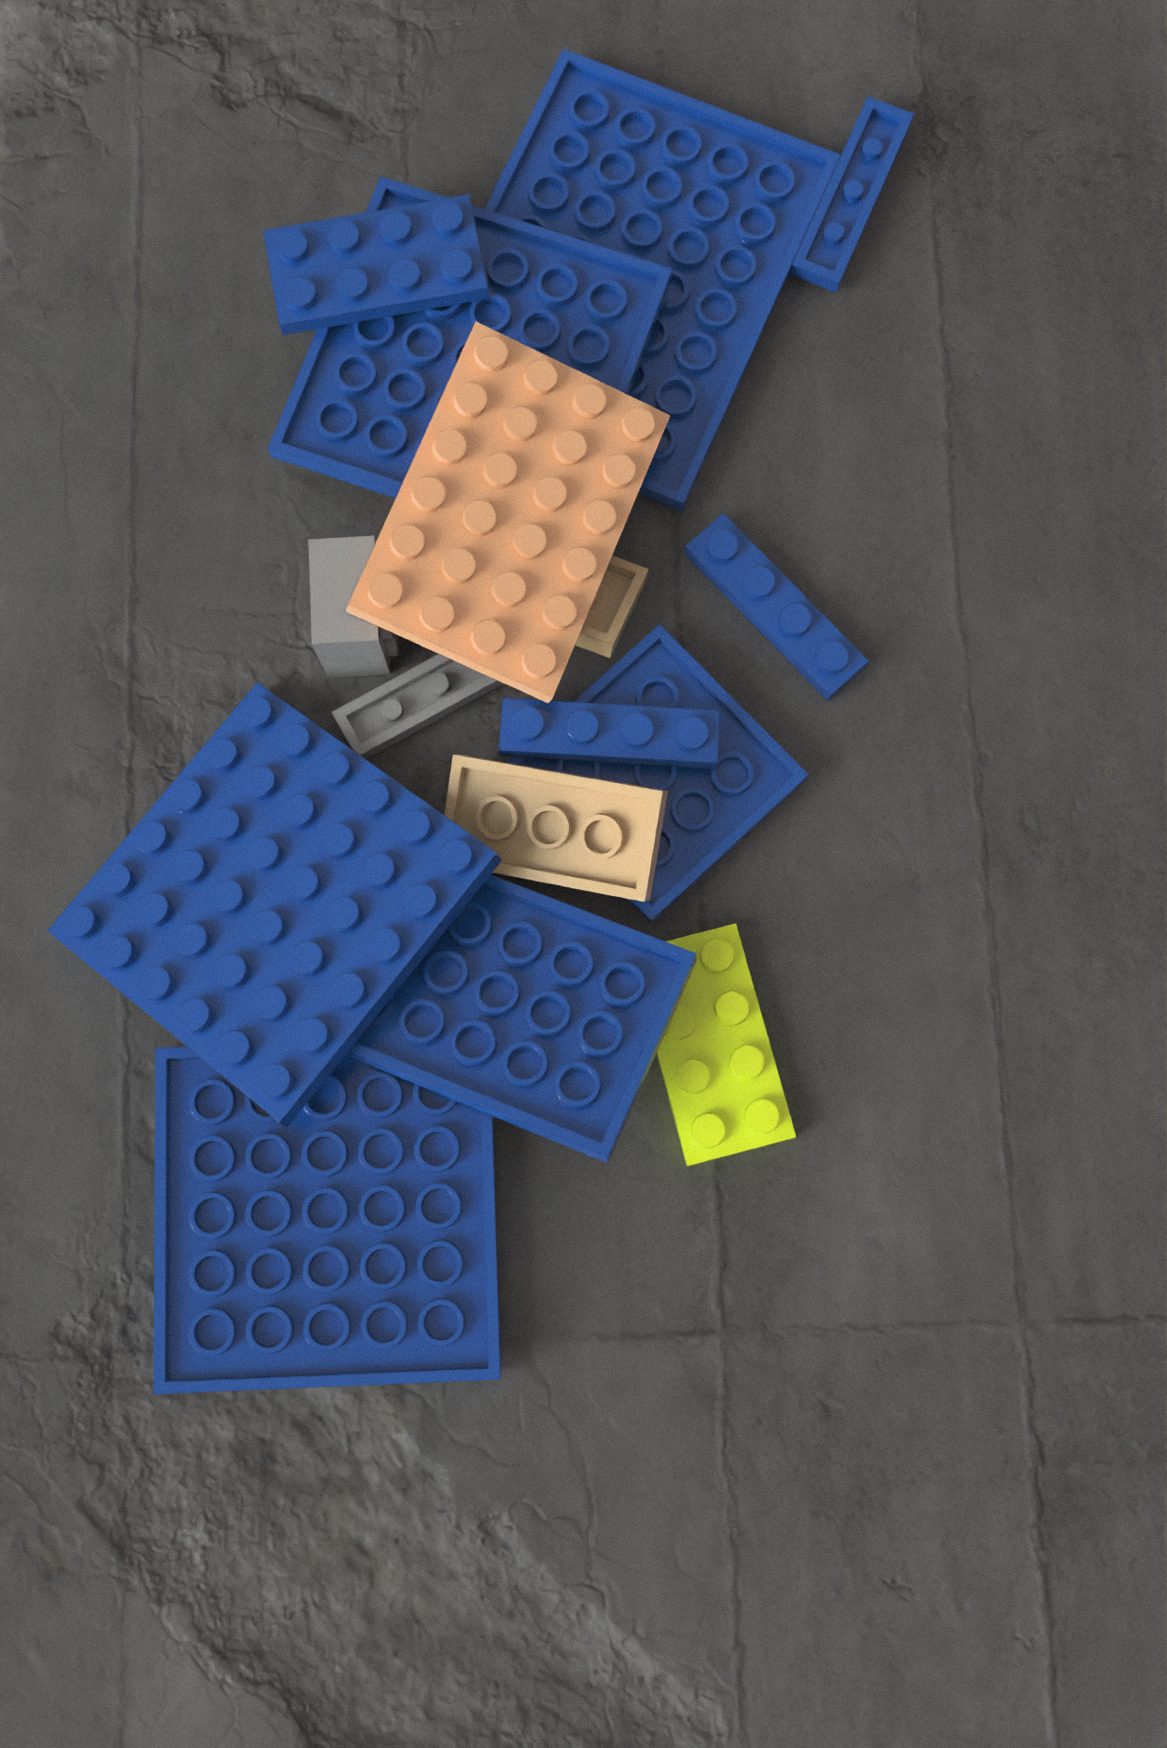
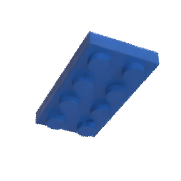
(375, 264)

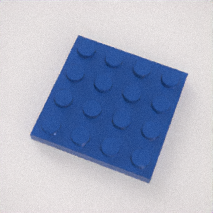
(704, 807)

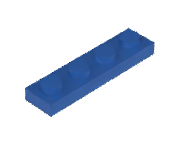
(851, 194)
(775, 607)
(609, 733)

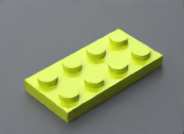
(720, 1056)

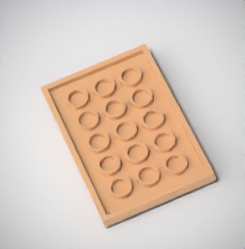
(509, 513)

